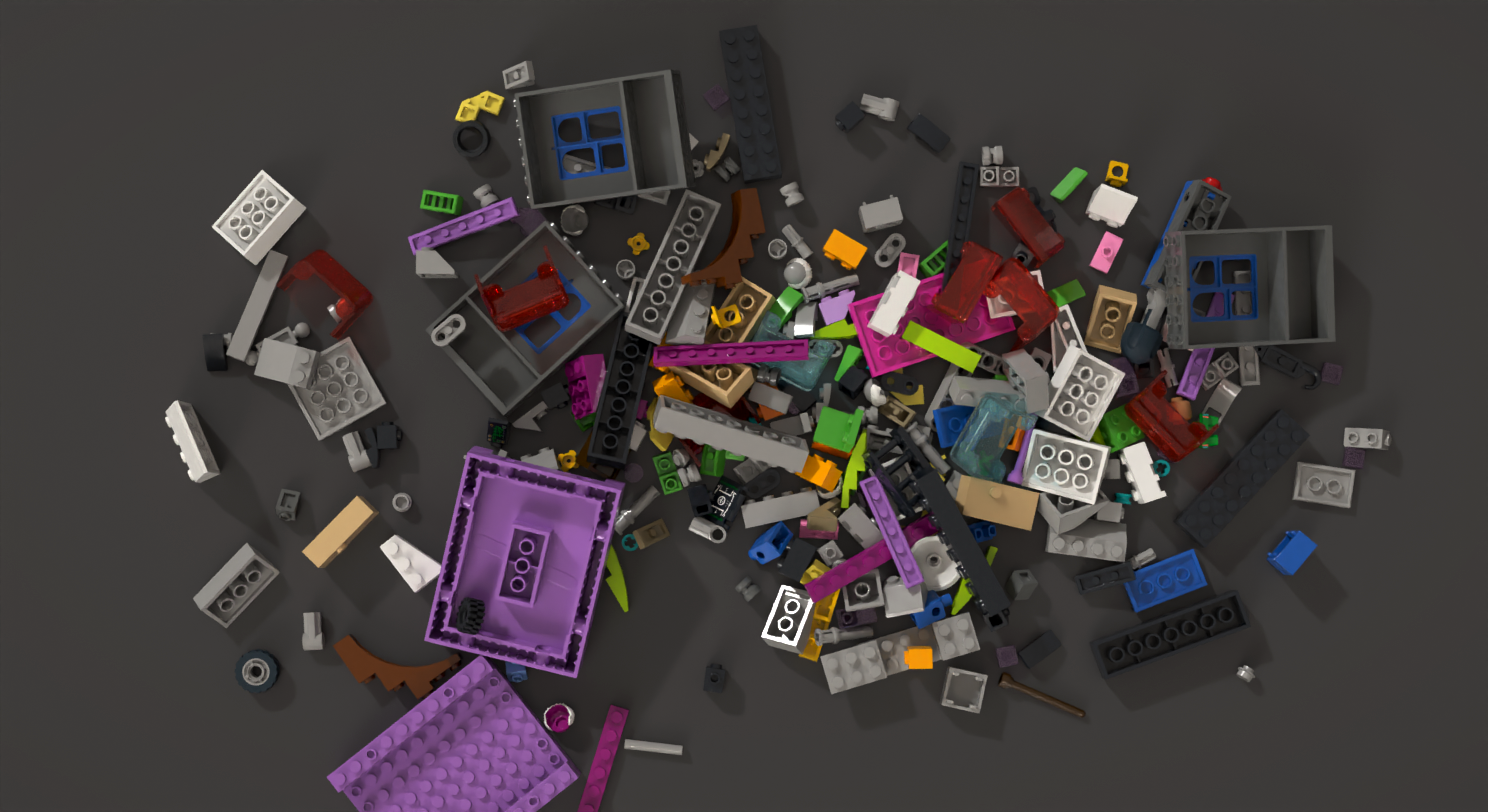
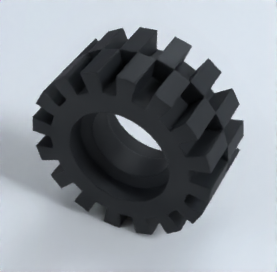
(470, 616)

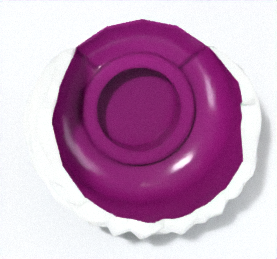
(558, 717)

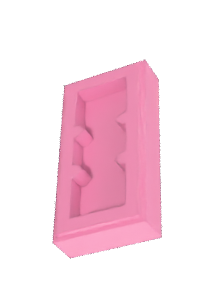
(1106, 252)
(806, 533)

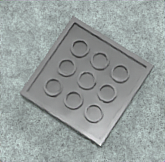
(339, 391)

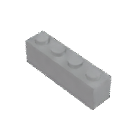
(969, 391)
(779, 509)

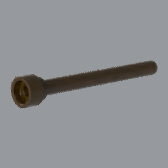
(1007, 681)

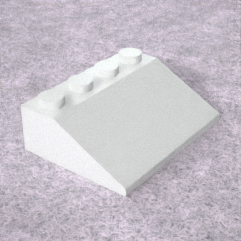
(258, 217)
(1080, 392)
(191, 441)
(1065, 465)

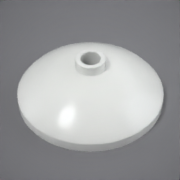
(938, 573)

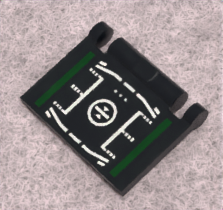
(726, 502)

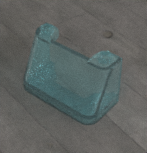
(799, 373)
(987, 437)

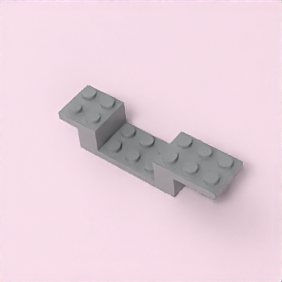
(885, 655)

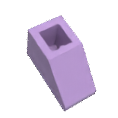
(835, 308)

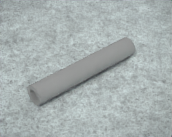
(653, 747)

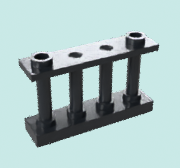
(910, 454)

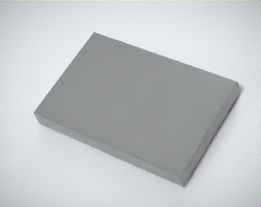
(1323, 485)

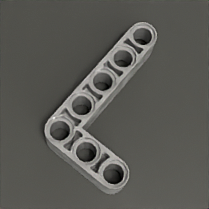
(943, 394)

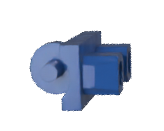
(982, 530)

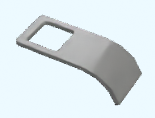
(1222, 398)

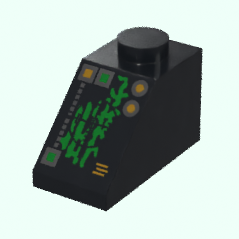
(498, 432)

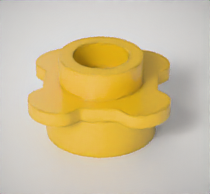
(643, 244)
(564, 457)

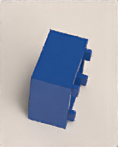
(1291, 552)

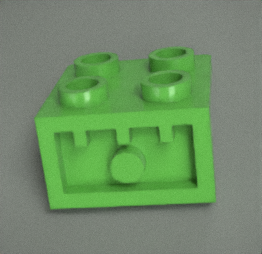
(838, 428)
(1119, 429)

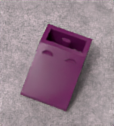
(585, 382)

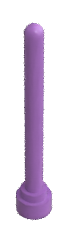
(1016, 475)

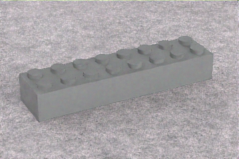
(674, 259)
(730, 434)

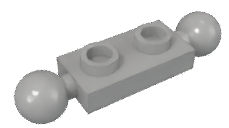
(286, 336)

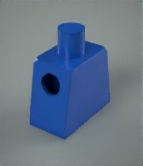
(764, 549)
(933, 609)

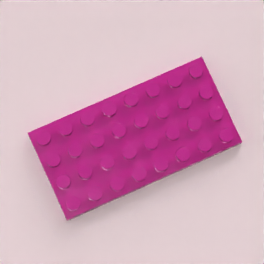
(893, 352)

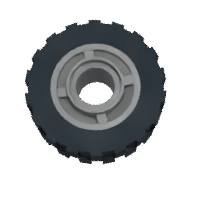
(248, 679)

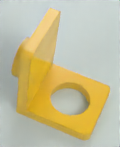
(1114, 180)
(718, 316)

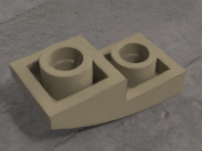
(715, 156)

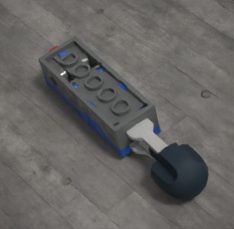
(1198, 208)

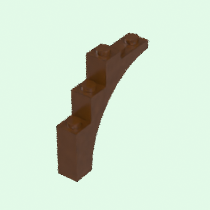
(746, 226)
(418, 678)

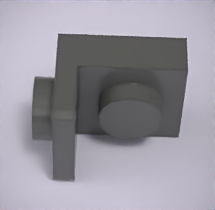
(287, 504)

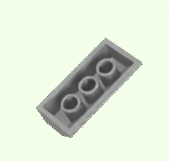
(691, 316)
(1090, 540)
(236, 585)

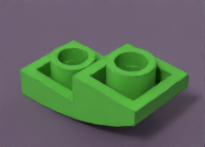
(786, 304)
(667, 472)

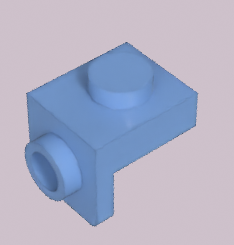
(515, 672)

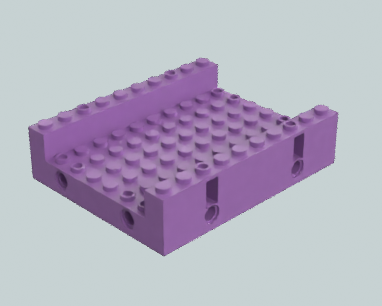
(533, 553)
(460, 751)

